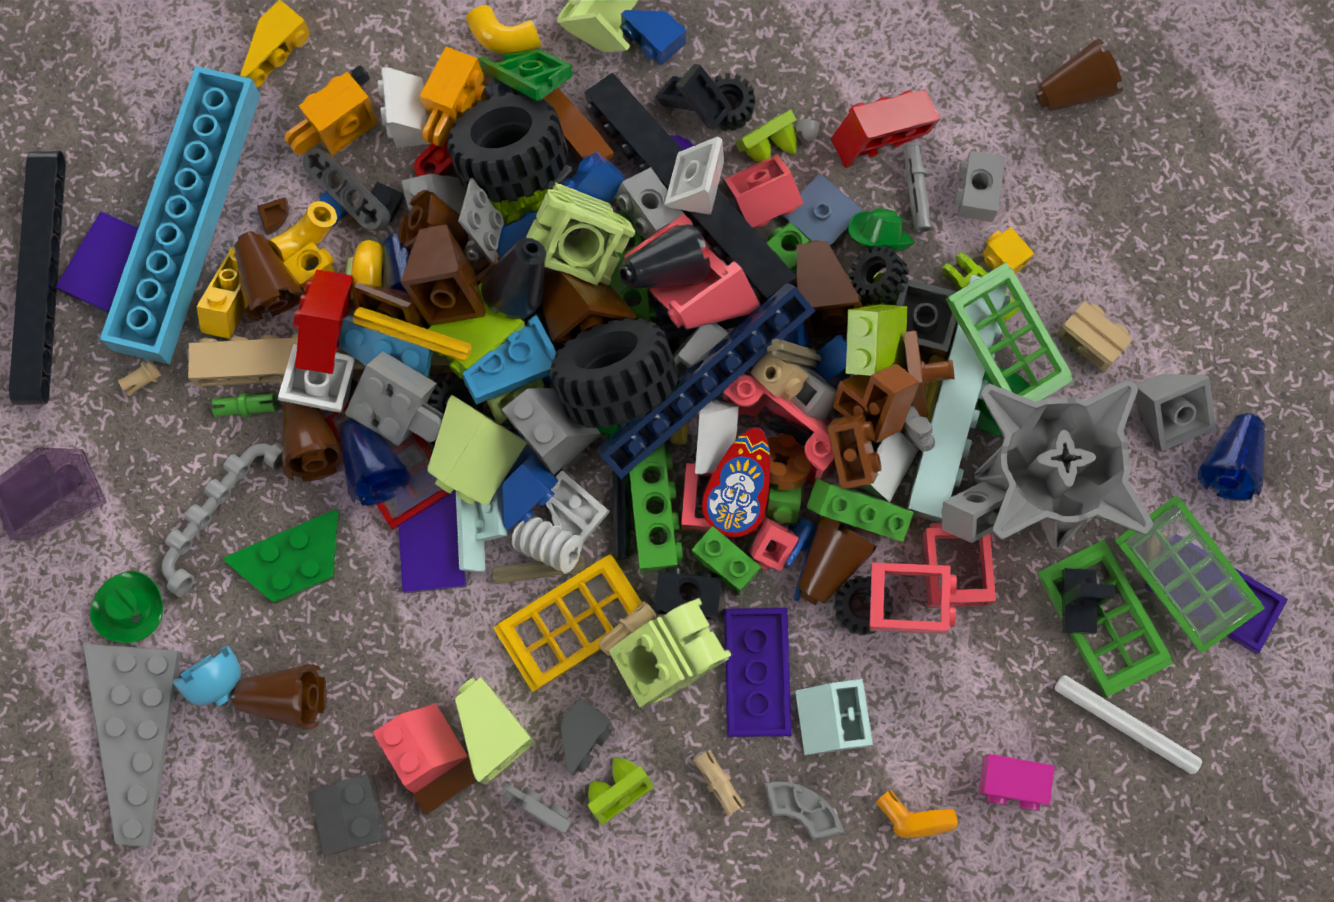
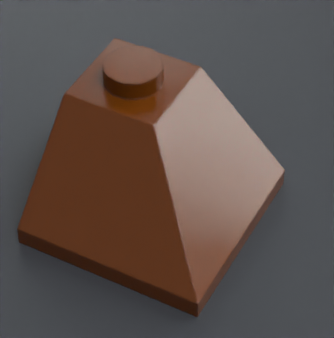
(390, 303)

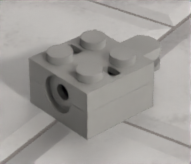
(394, 401)

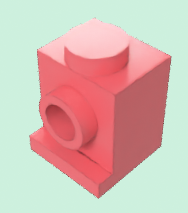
(777, 555)

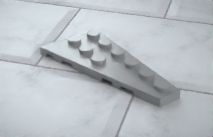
(132, 715)

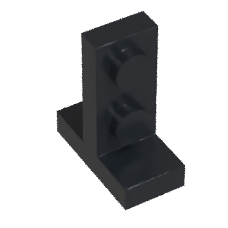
(696, 93)
(1080, 598)

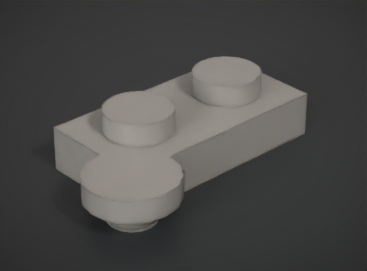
(530, 802)

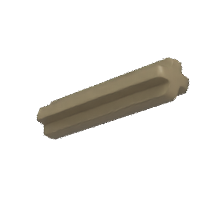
(793, 353)
(530, 570)

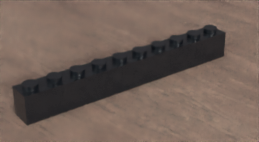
(652, 147)

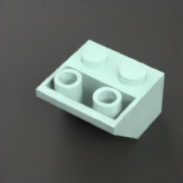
(833, 717)

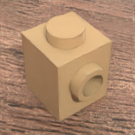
(779, 376)

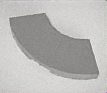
(803, 803)

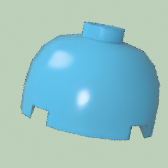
(210, 679)

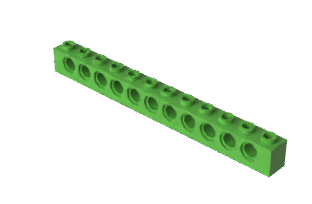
(651, 556)

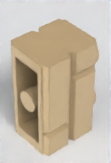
(1095, 336)

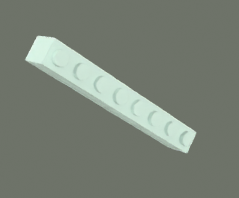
(955, 414)

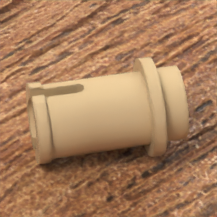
(139, 378)

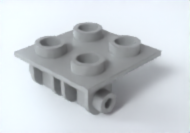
(481, 223)

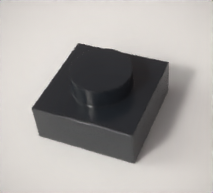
(388, 197)

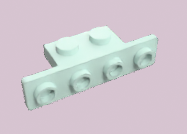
(475, 525)

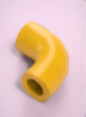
(501, 38)
(311, 227)
(367, 266)

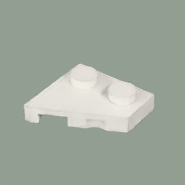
(575, 508)

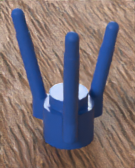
(805, 532)

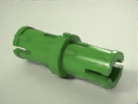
(245, 405)

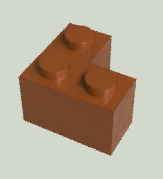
(882, 397)

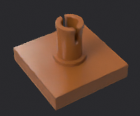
(924, 372)

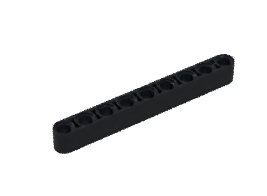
(37, 278)

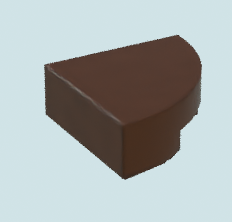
(273, 214)

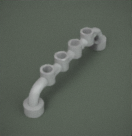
(199, 517)

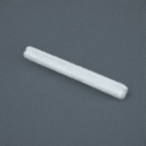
(1128, 724)

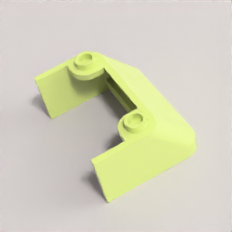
(596, 22)

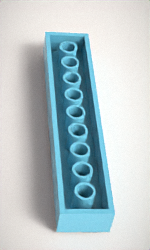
(181, 216)

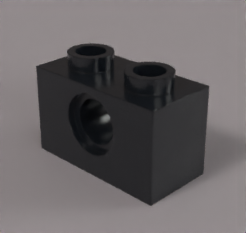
(674, 579)

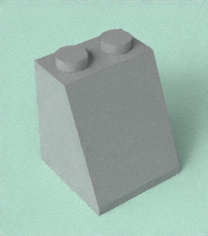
(546, 428)

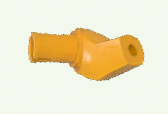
(916, 824)

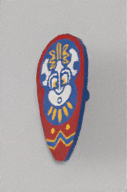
(739, 486)

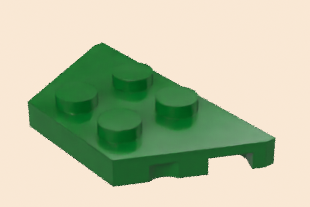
(529, 72)
(291, 559)

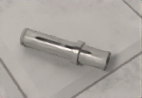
(915, 177)

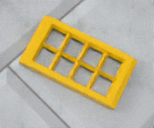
(567, 622)

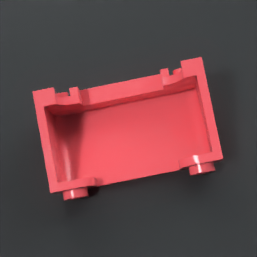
(719, 298)
(754, 397)

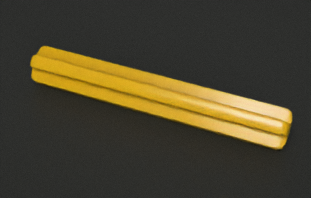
(412, 334)

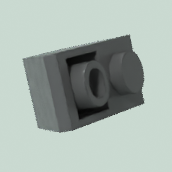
(580, 733)

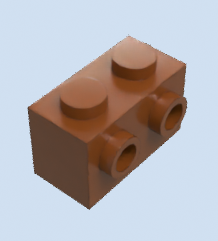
(854, 451)

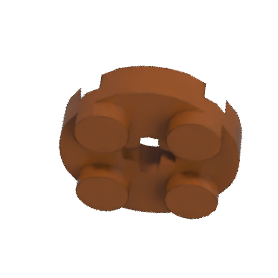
(796, 466)

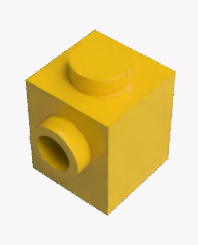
(1007, 248)

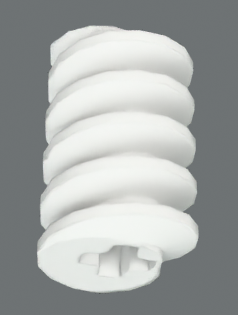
(547, 544)

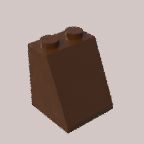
(442, 278)
(825, 288)
(577, 305)

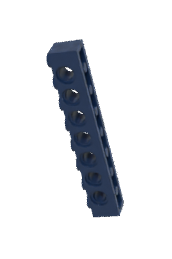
(706, 379)

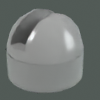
(806, 129)

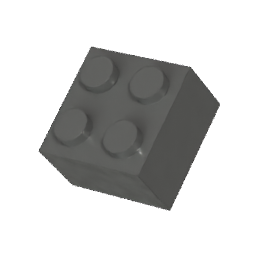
(929, 316)

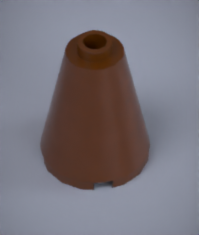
(1082, 79)
(430, 212)
(264, 278)
(308, 444)
(832, 560)
(284, 696)

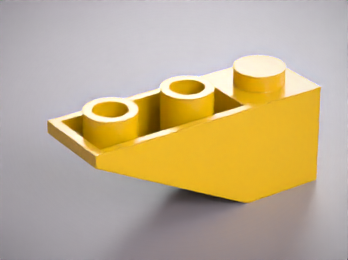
(274, 39)
(223, 301)

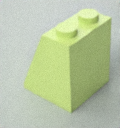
(472, 453)
(490, 730)

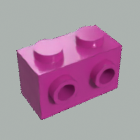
(1017, 781)

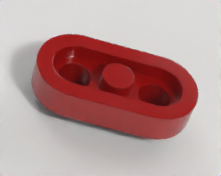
(436, 158)

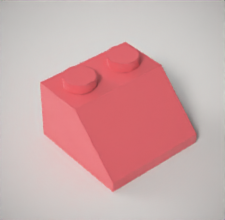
(764, 191)
(420, 746)

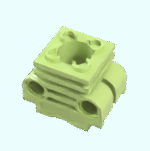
(593, 251)
(668, 654)

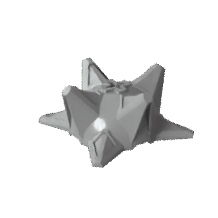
(1062, 462)

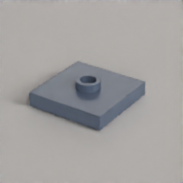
(824, 212)

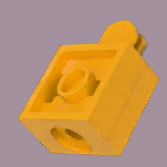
(450, 90)
(332, 117)

